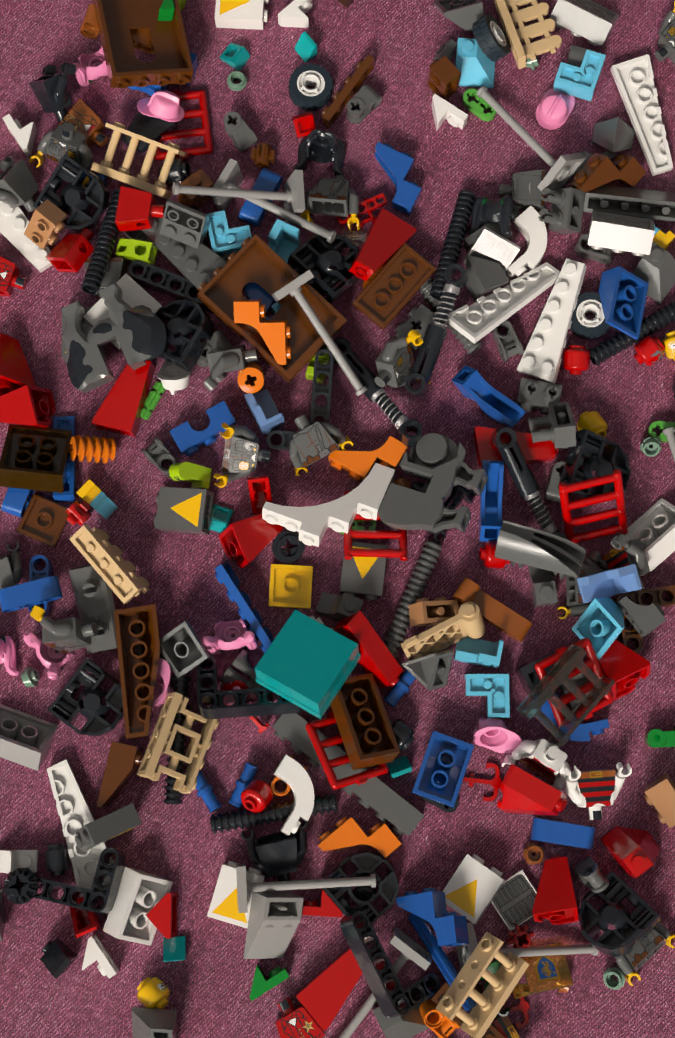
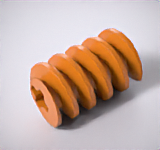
(247, 385)
(92, 447)

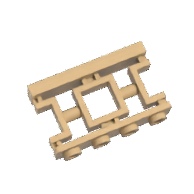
(163, 738)

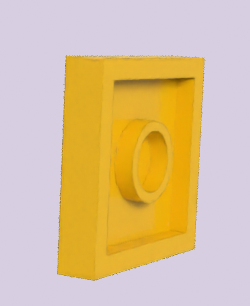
(290, 586)

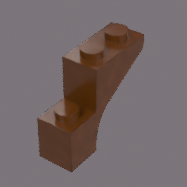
(601, 170)

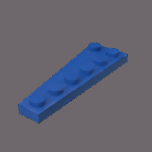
(226, 575)

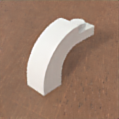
(536, 238)
(302, 787)

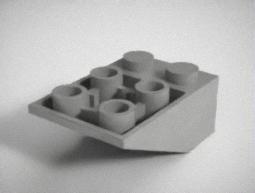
(272, 923)

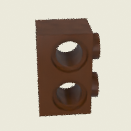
(443, 78)

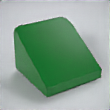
(166, 11)

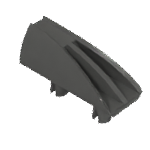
(539, 550)
(95, 605)

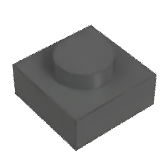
(446, 49)

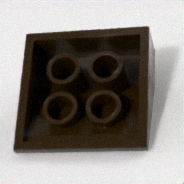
(35, 458)

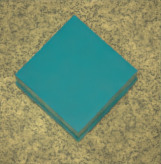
(307, 663)

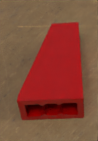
(380, 244)
(125, 401)
(533, 452)
(373, 651)
(330, 988)

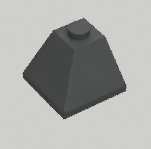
(461, 12)
(658, 271)
(183, 649)
(401, 1026)

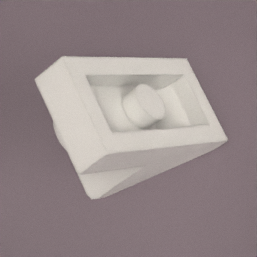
(293, 14)
(444, 110)
(24, 136)
(14, 859)
(96, 951)

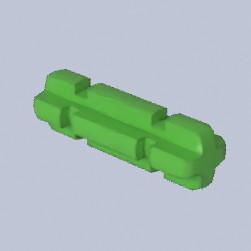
(152, 400)

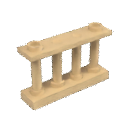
(123, 173)
(494, 995)

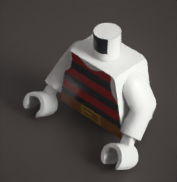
(543, 759)
(595, 787)

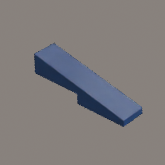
(69, 492)

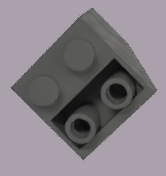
(184, 224)
(154, 1023)

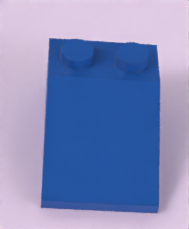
(623, 300)
(443, 768)

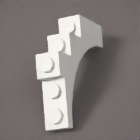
(339, 514)

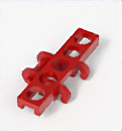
(368, 209)

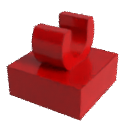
(303, 124)

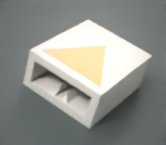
(241, 14)
(472, 888)
(224, 900)

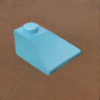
(473, 64)
(601, 624)

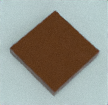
(44, 520)

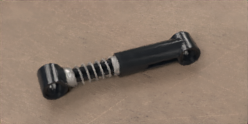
(436, 332)
(378, 395)
(524, 478)

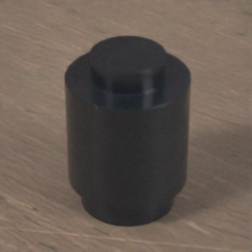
(56, 859)

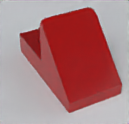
(327, 907)

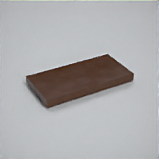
(394, 286)

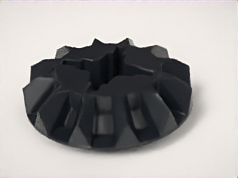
(295, 550)
(28, 891)

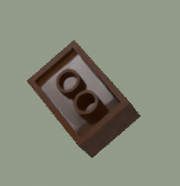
(120, 767)

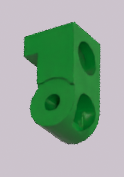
(657, 738)

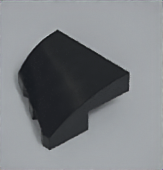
(147, 127)

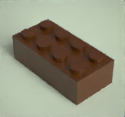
(364, 723)

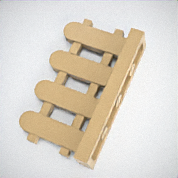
(525, 33)
(108, 563)

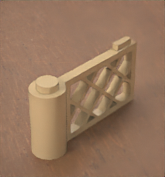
(464, 624)

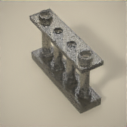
(546, 691)

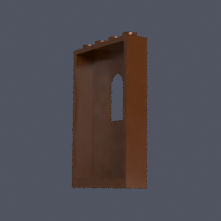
(169, 41)
(261, 265)

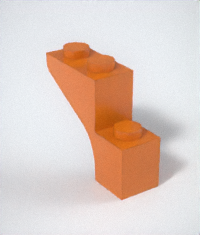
(273, 332)
(360, 463)
(351, 834)

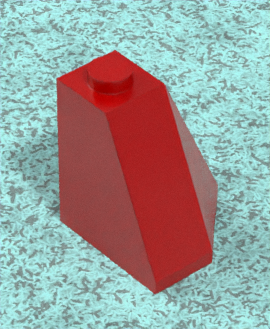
(13, 366)
(27, 406)
(247, 538)
(624, 668)
(529, 795)
(631, 849)
(555, 893)

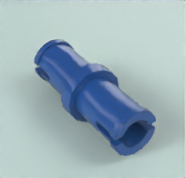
(400, 689)
(246, 777)
(206, 793)

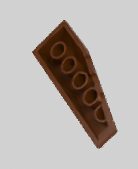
(138, 665)

